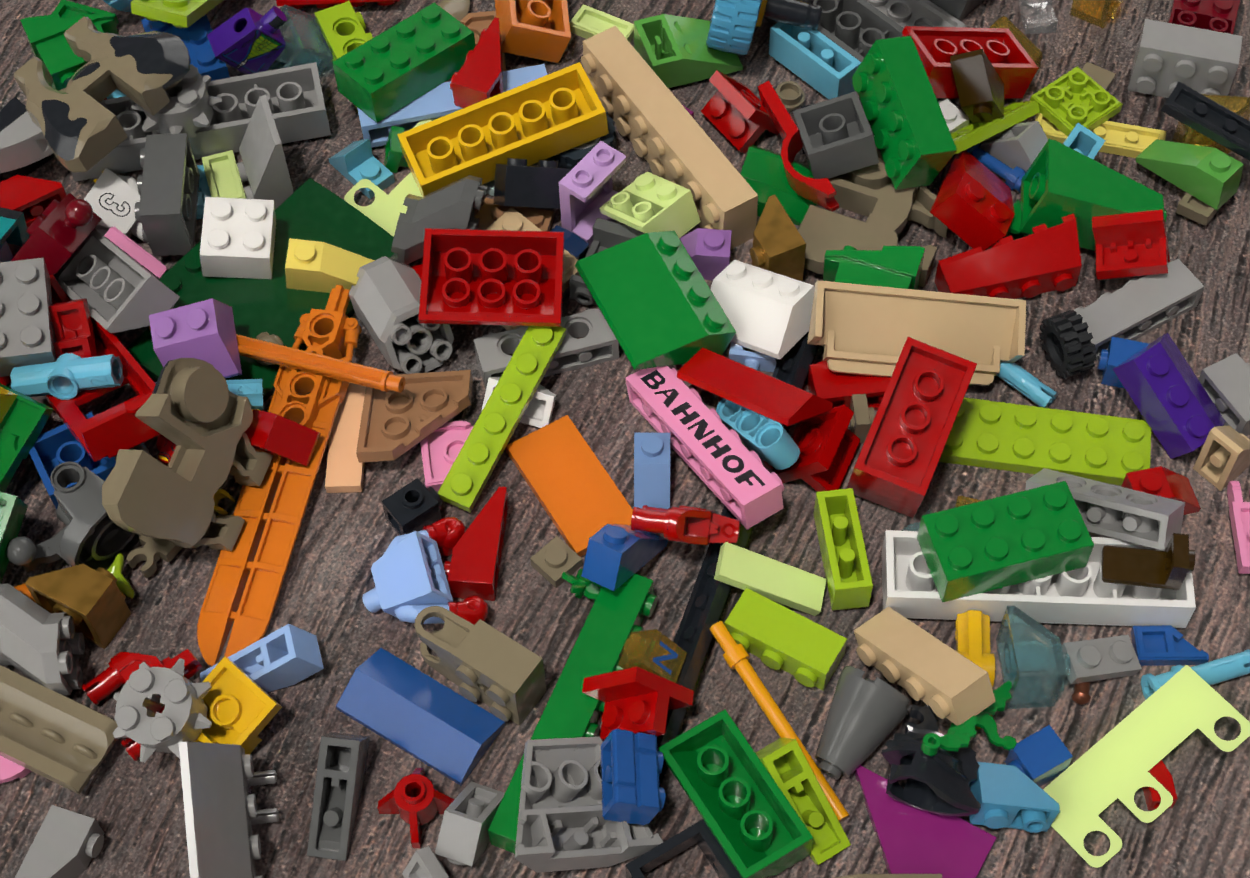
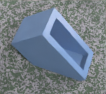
(652, 470)

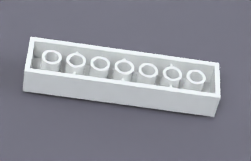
(1060, 599)

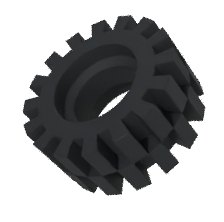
(1067, 344)

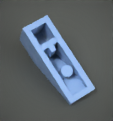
(279, 658)

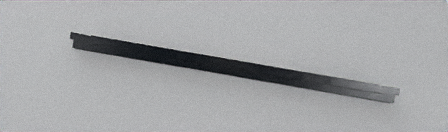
(710, 595)

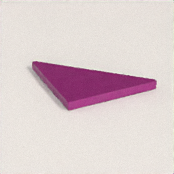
(921, 840)

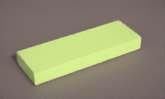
(770, 578)

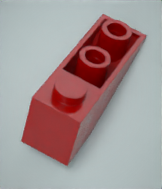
(482, 71)

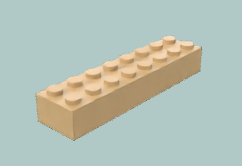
(668, 135)

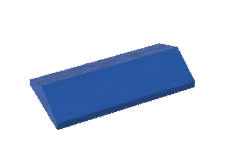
(419, 715)

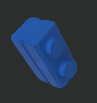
(631, 777)

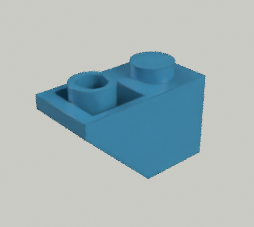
(1011, 800)

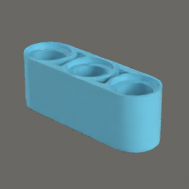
(760, 434)

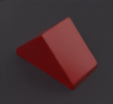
(282, 437)

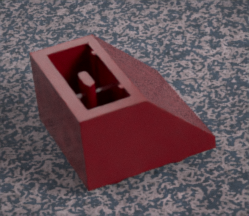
(1205, 14)

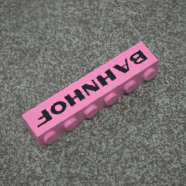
(706, 444)

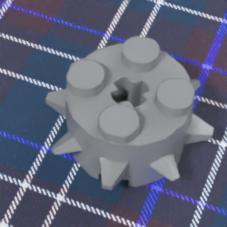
(187, 109)
(142, 700)

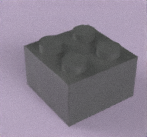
(836, 136)

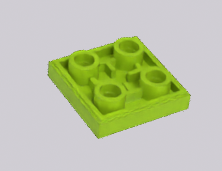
(1076, 100)

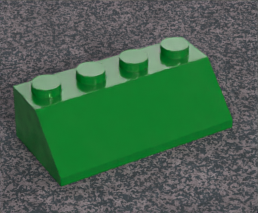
(737, 798)

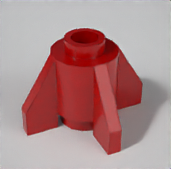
(415, 802)

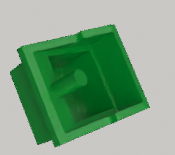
(49, 44)
(886, 268)

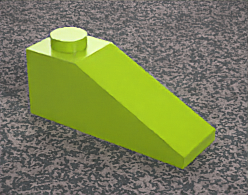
(799, 785)

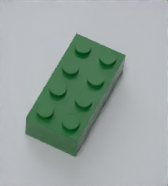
(403, 62)
(903, 113)
(1004, 541)

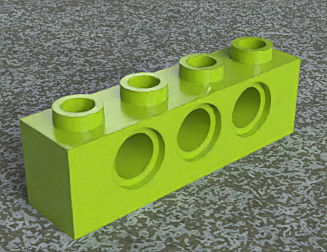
(342, 29)

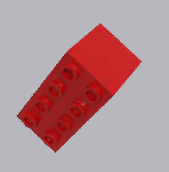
(911, 427)

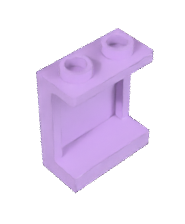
(587, 189)

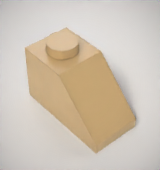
(1223, 456)

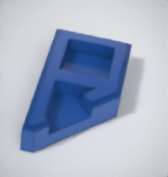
(1164, 646)

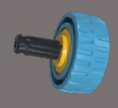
(735, 20)

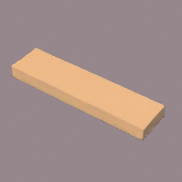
(343, 469)

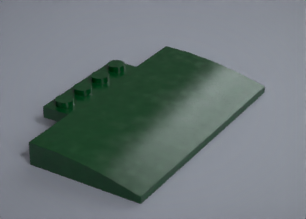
(267, 304)

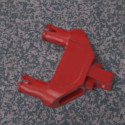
(686, 524)
(119, 672)

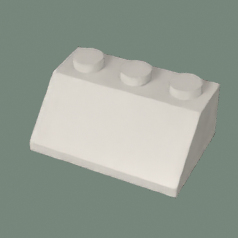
(764, 307)

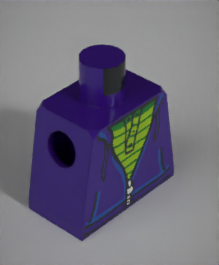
(249, 40)

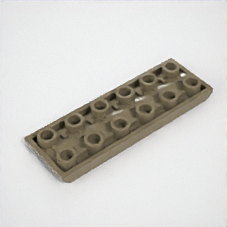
(51, 732)

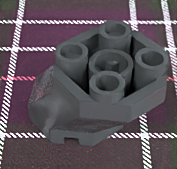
(443, 209)

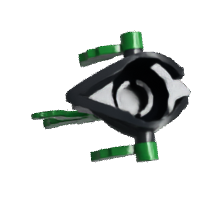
(939, 764)

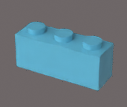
(813, 59)

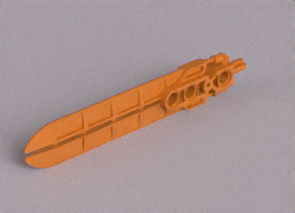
(327, 334)

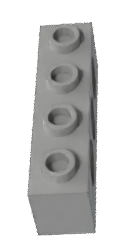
(595, 346)
(1119, 510)

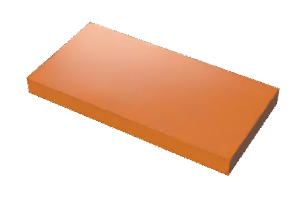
(569, 482)

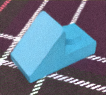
(358, 163)

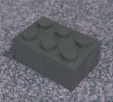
(168, 194)

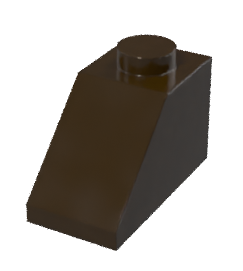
(978, 86)

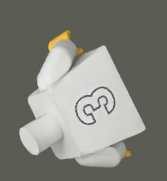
(114, 201)

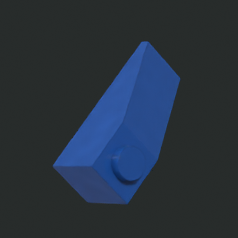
(618, 554)

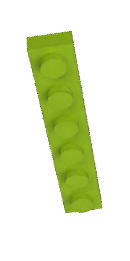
(501, 416)

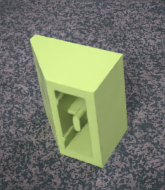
(654, 206)

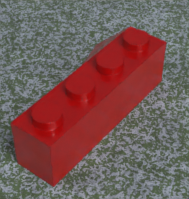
(1016, 267)

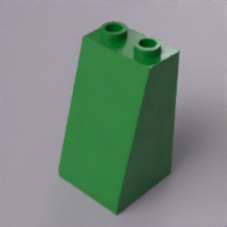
(1071, 183)

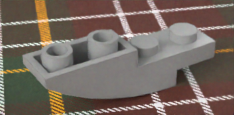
(22, 144)

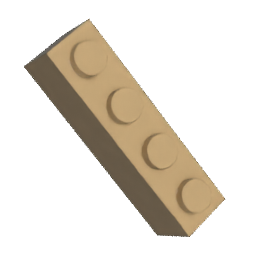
(924, 666)

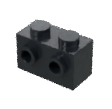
(528, 185)

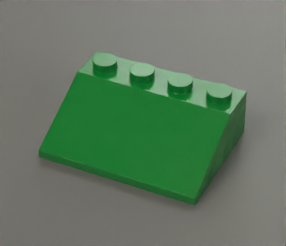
(656, 300)

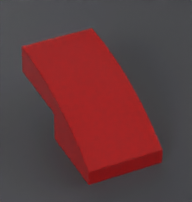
(73, 328)

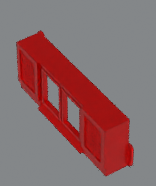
(117, 426)

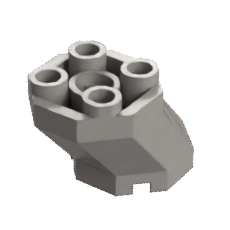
(388, 306)
(40, 642)

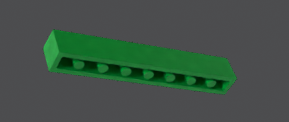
(568, 709)

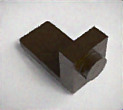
(1149, 567)

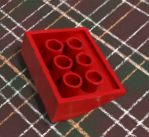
(492, 277)

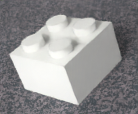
(238, 238)

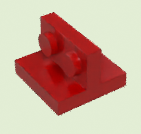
(737, 112)
(1131, 244)
(824, 450)
(636, 700)

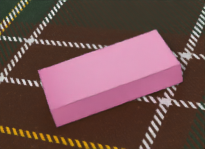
(136, 251)

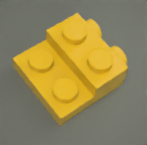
(236, 707)

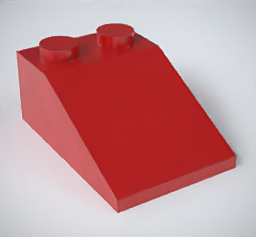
(974, 202)

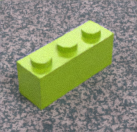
(842, 549)
(786, 639)

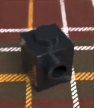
(412, 507)

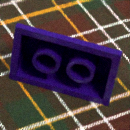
(1169, 396)

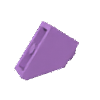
(709, 250)

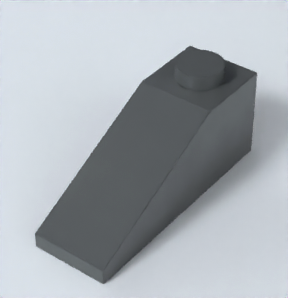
(337, 794)

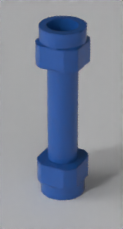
(1012, 176)

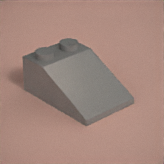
(264, 158)

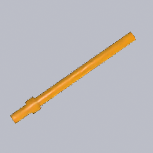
(737, 658)

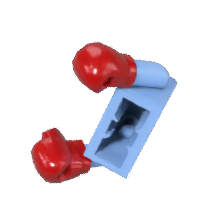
(414, 577)

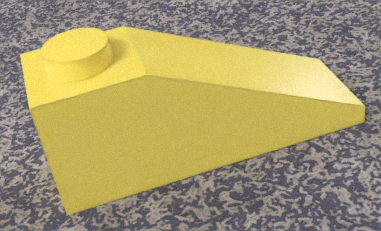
(321, 266)

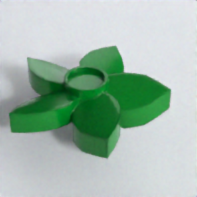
(582, 585)

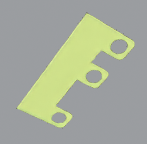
(1124, 756)

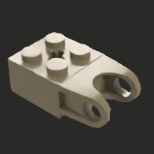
(483, 664)

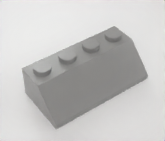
(115, 285)

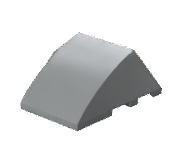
(563, 811)

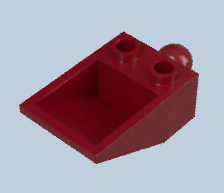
(60, 233)

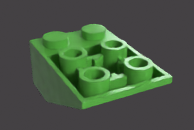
(678, 49)

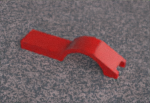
(816, 190)

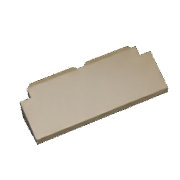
(869, 325)

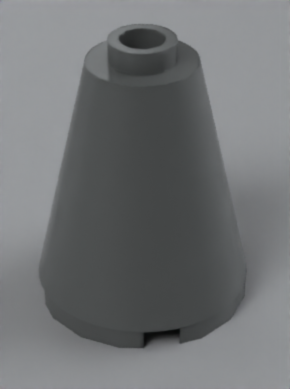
(858, 721)

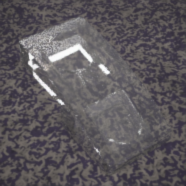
(1038, 16)

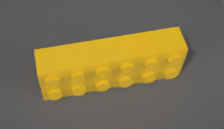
(519, 123)

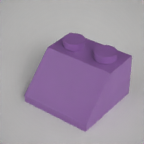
(199, 332)

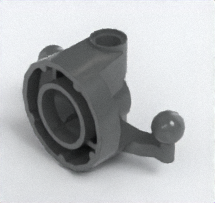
(89, 532)

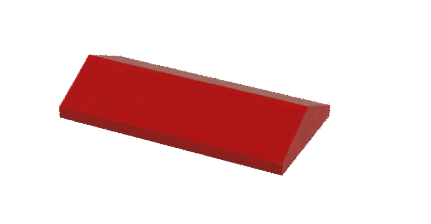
(751, 388)

